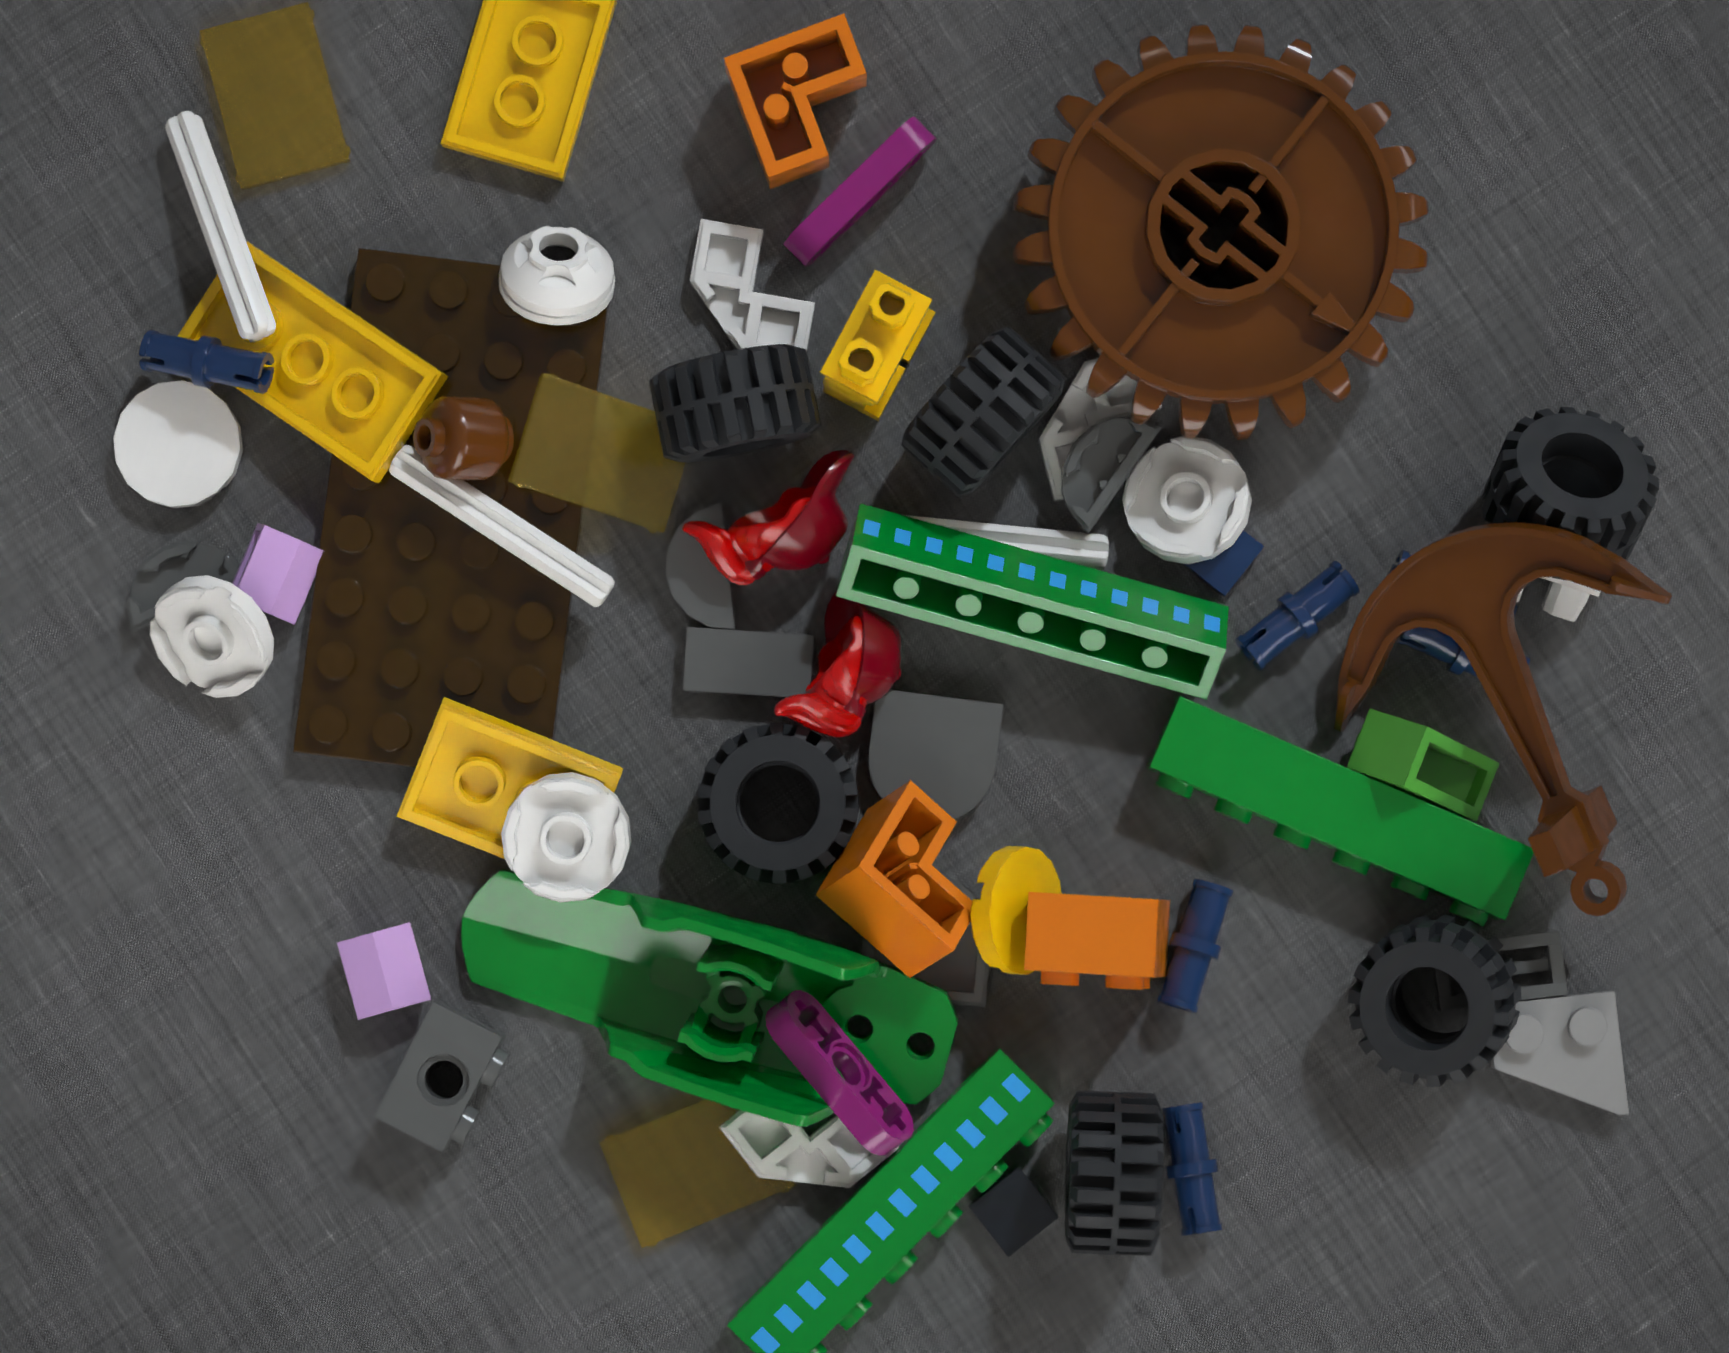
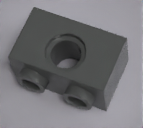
(411, 1101)

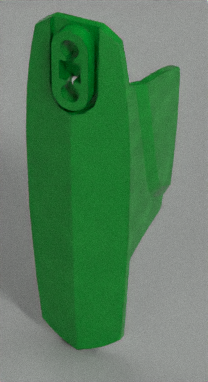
(691, 990)

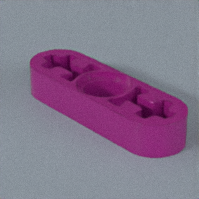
(860, 191)
(818, 1046)

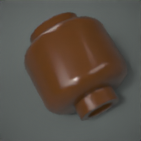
(463, 438)

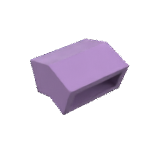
(277, 572)
(384, 971)

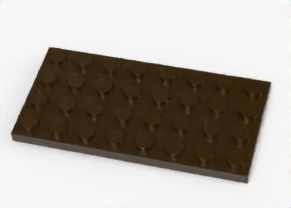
(407, 591)

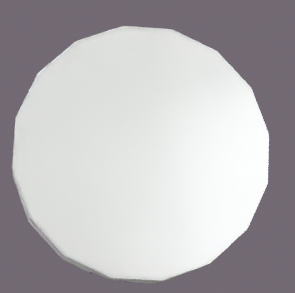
(177, 444)
(1187, 500)
(212, 636)
(566, 837)

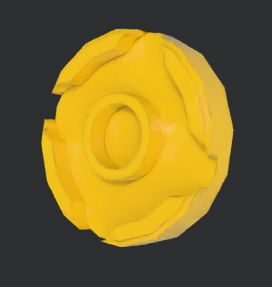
(1001, 913)

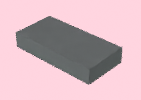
(747, 662)

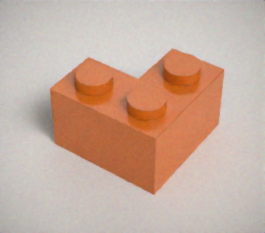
(782, 82)
(890, 887)
(1097, 936)

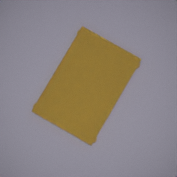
(275, 96)
(596, 454)
(682, 1172)

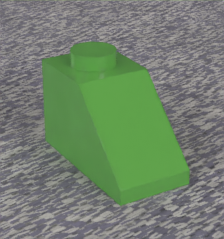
(1423, 764)

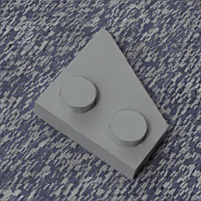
(1569, 1048)

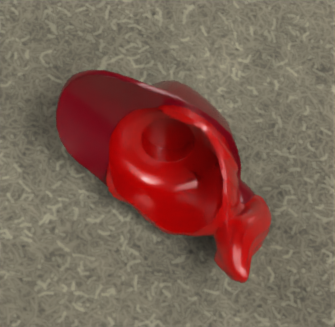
(786, 536)
(854, 670)

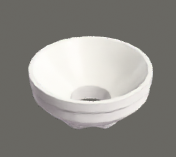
(552, 289)

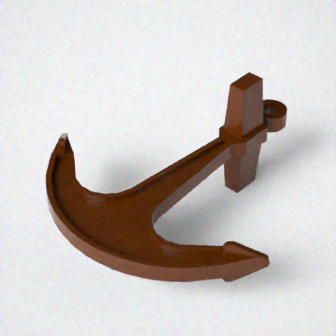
(1469, 592)

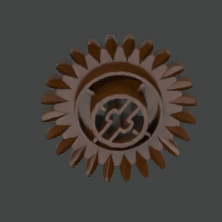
(1281, 142)

